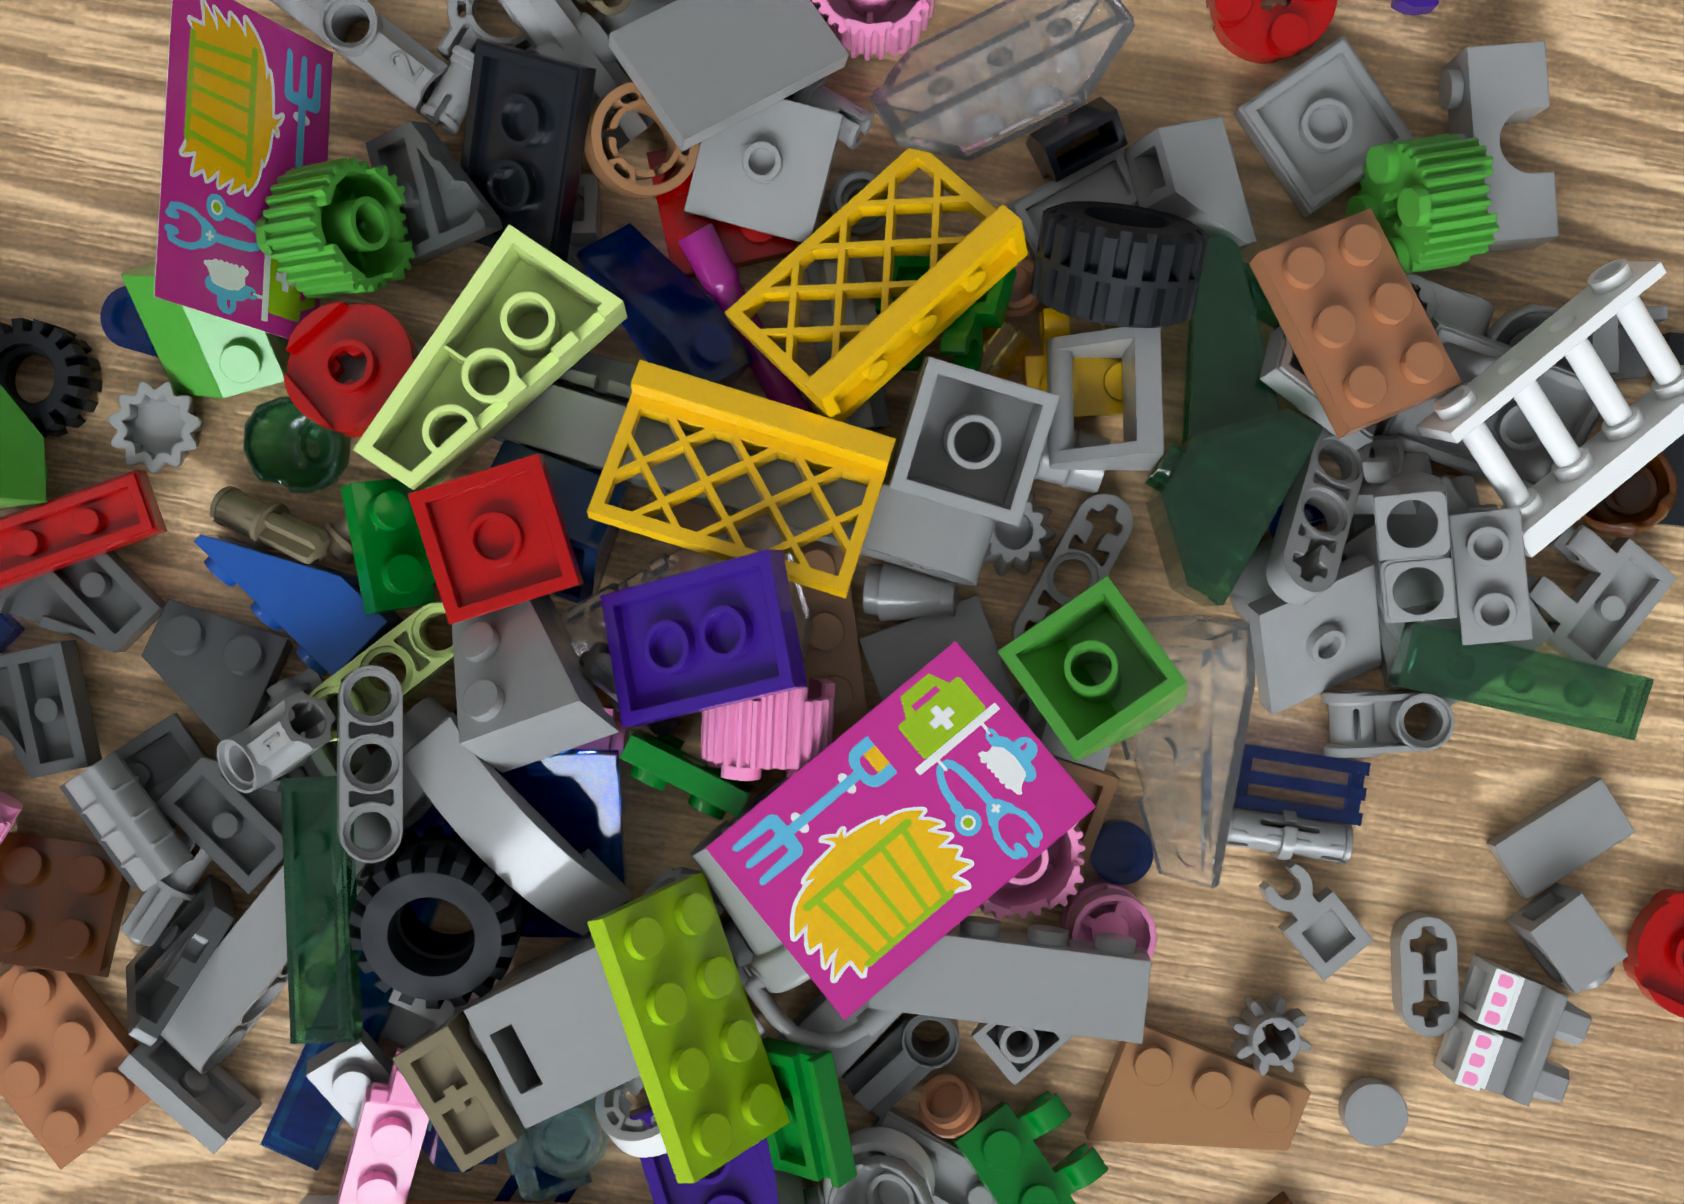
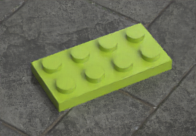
(689, 1026)

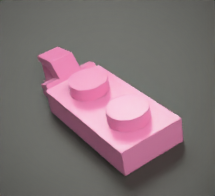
(384, 1144)

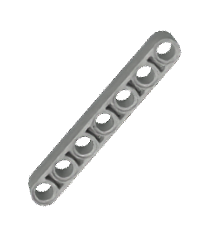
(252, 959)

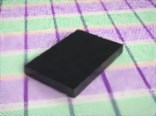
(527, 140)

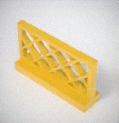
(922, 306)
(750, 424)

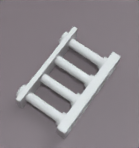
(1628, 433)

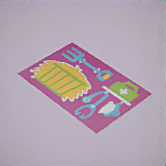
(237, 116)
(900, 829)

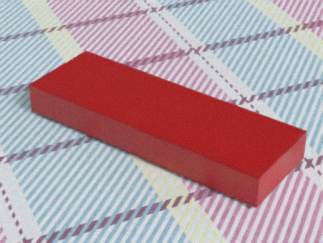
(78, 527)

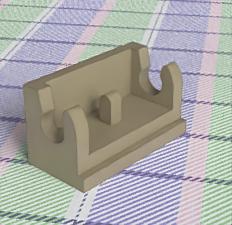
(459, 1092)

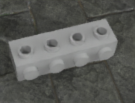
(1028, 981)

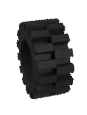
(71, 369)

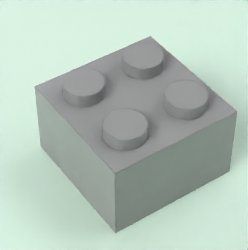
(972, 441)

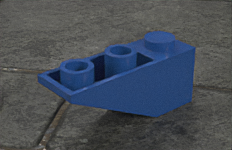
(309, 601)

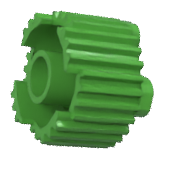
(1429, 199)
(336, 228)

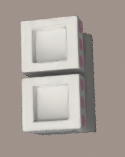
(1511, 1060)

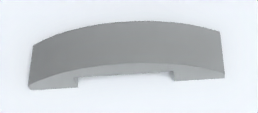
(511, 832)

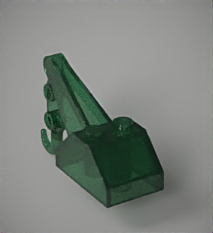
(1236, 444)

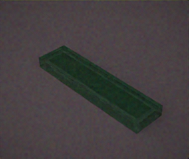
(1521, 680)
(318, 907)

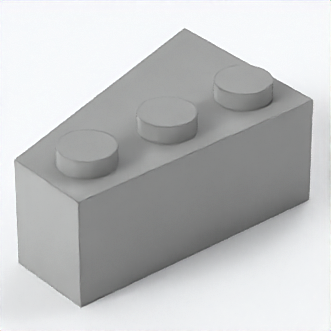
(523, 687)

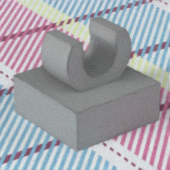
(1382, 466)

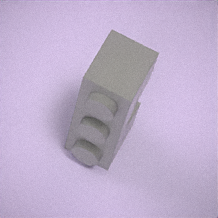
(1482, 94)

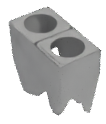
(1424, 488)

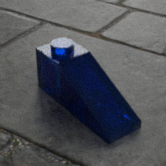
(666, 310)

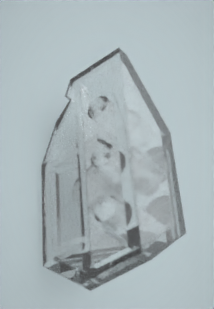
(1000, 74)

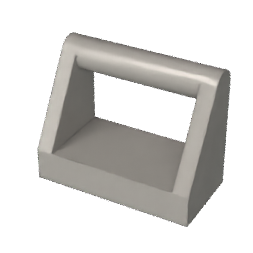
(1141, 399)

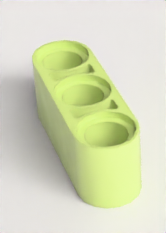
(409, 643)

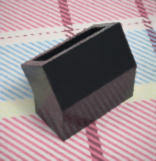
(1064, 130)

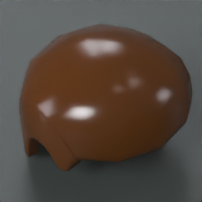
(1638, 501)

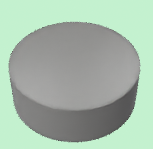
(1373, 1111)

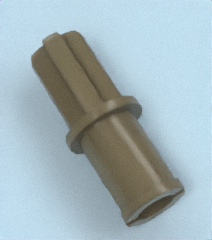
(269, 525)

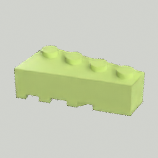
(489, 358)

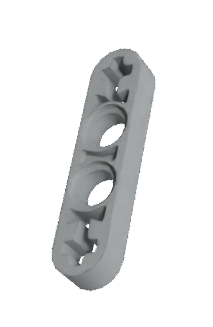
(1297, 536)

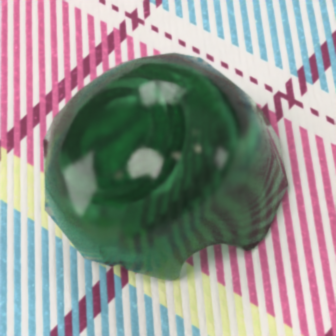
(293, 449)

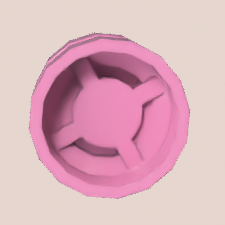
(1108, 909)

